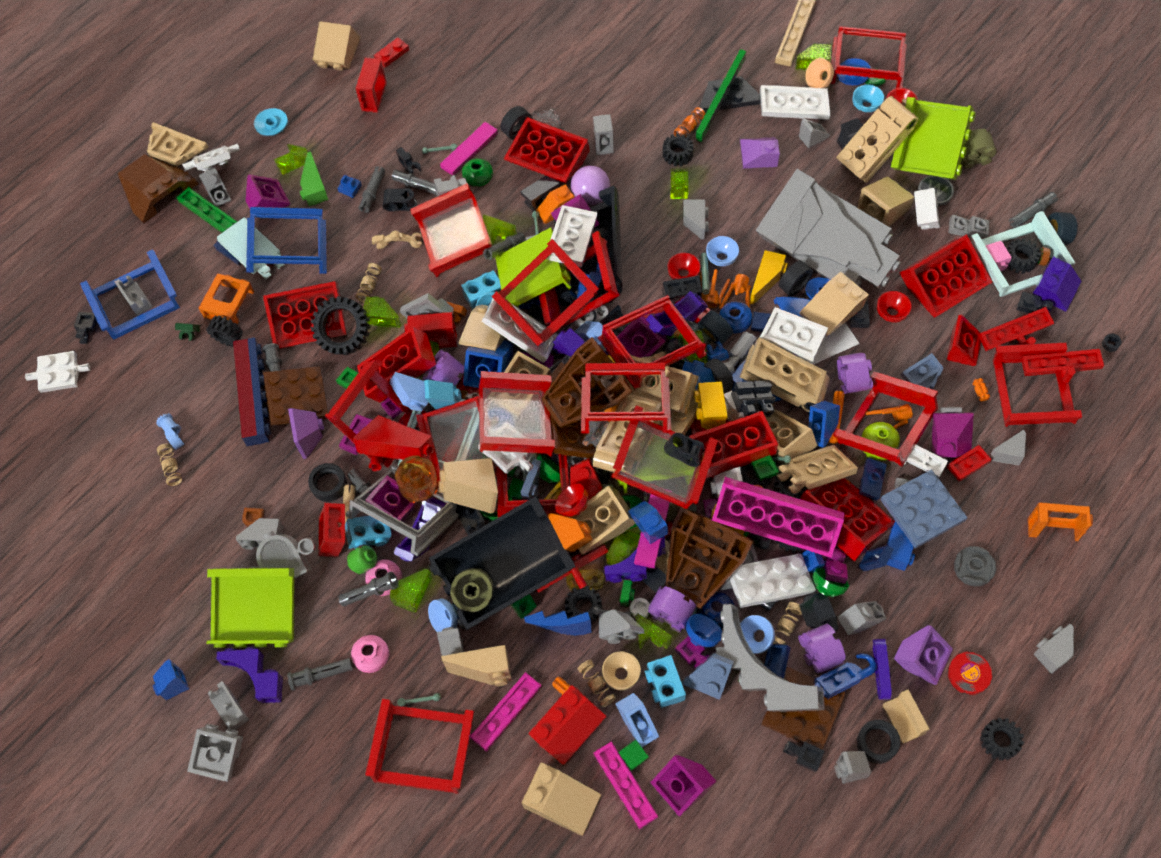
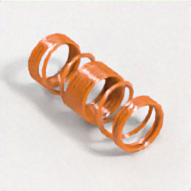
(690, 123)

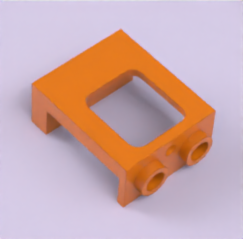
(212, 307)
(1040, 518)

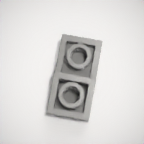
(963, 226)

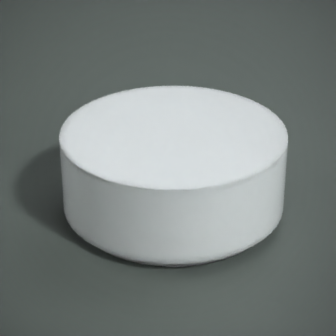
(639, 606)

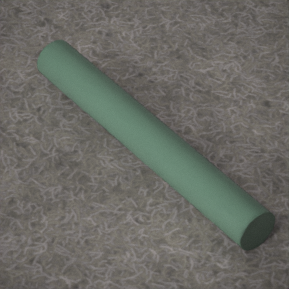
(705, 274)

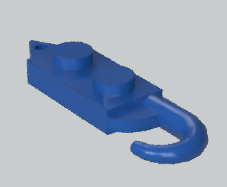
(845, 676)

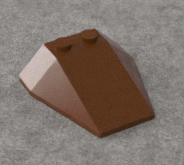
(149, 181)
(565, 394)
(703, 556)

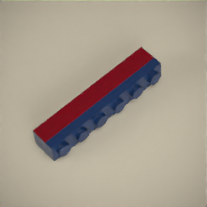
(251, 392)

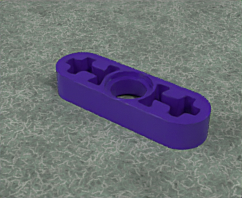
(882, 672)

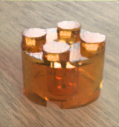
(416, 479)

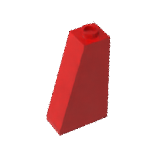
(392, 440)

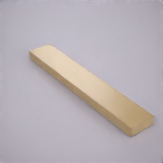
(795, 32)

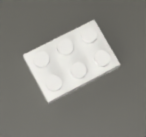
(794, 333)

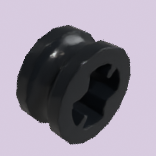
(1113, 338)

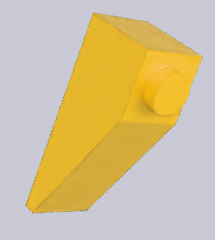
(768, 275)

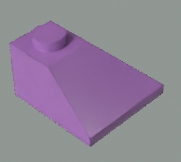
(759, 152)
(305, 430)
(924, 654)

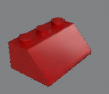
(567, 725)

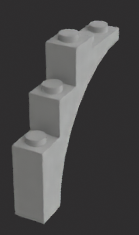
(754, 676)

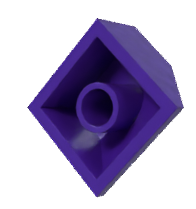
(1058, 284)

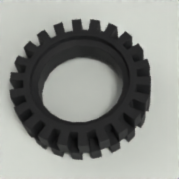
(321, 317)

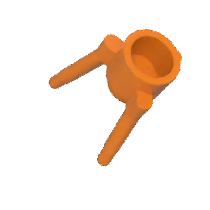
(739, 285)
(713, 299)
(899, 413)

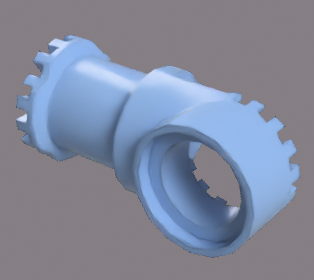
(171, 430)

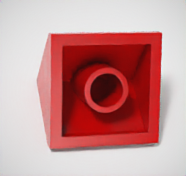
(964, 343)

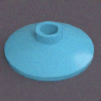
(270, 122)

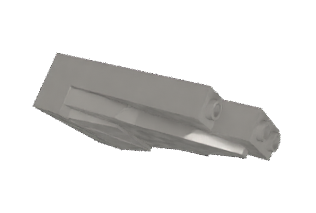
(829, 233)

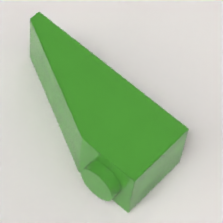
(311, 183)

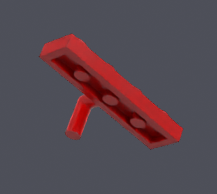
(1016, 330)
(1063, 362)
(580, 561)

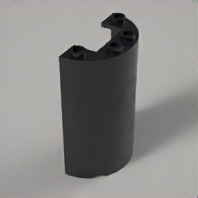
(609, 227)
(514, 550)

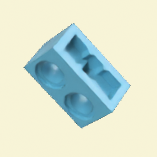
(481, 286)
(366, 527)
(669, 680)

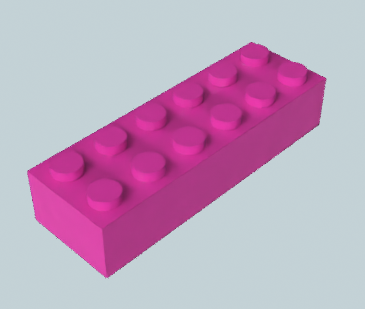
(778, 517)

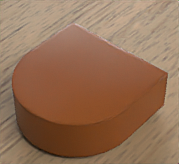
(250, 515)

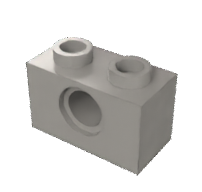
(603, 134)

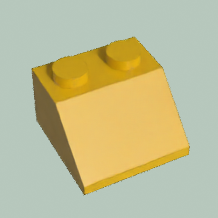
(711, 404)

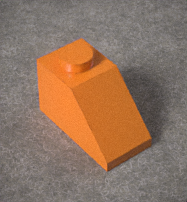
(554, 200)
(570, 531)

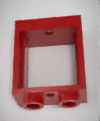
(371, 85)
(437, 326)
(331, 536)

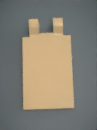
(817, 468)

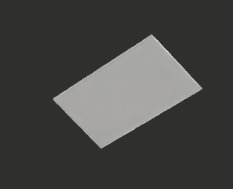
(837, 342)

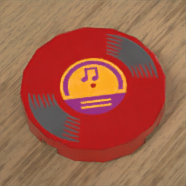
(969, 673)

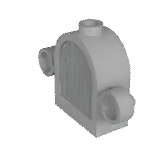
(284, 552)

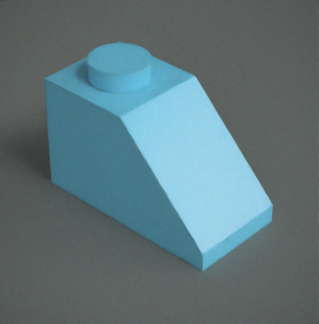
(441, 393)

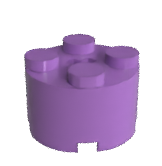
(445, 370)
(854, 373)
(671, 608)
(822, 648)

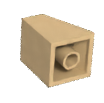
(335, 45)
(885, 200)
(469, 484)

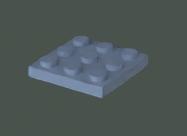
(923, 508)

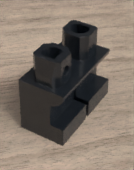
(753, 397)

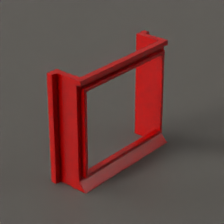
(866, 72)
(549, 299)
(563, 318)
(620, 354)
(1013, 354)
(625, 369)
(366, 373)
(899, 389)
(505, 506)
(380, 741)

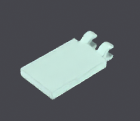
(235, 242)

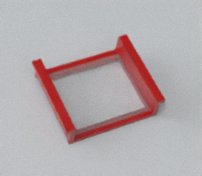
(452, 228)
(513, 413)
(453, 433)
(647, 466)

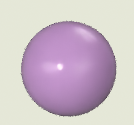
(588, 183)

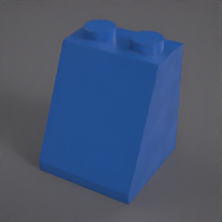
(486, 360)

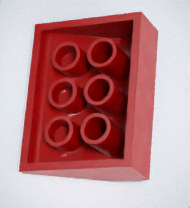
(548, 150)
(946, 276)
(292, 311)
(863, 519)

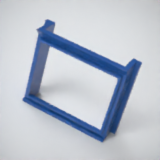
(286, 213)
(143, 319)

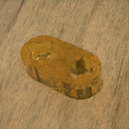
(587, 575)

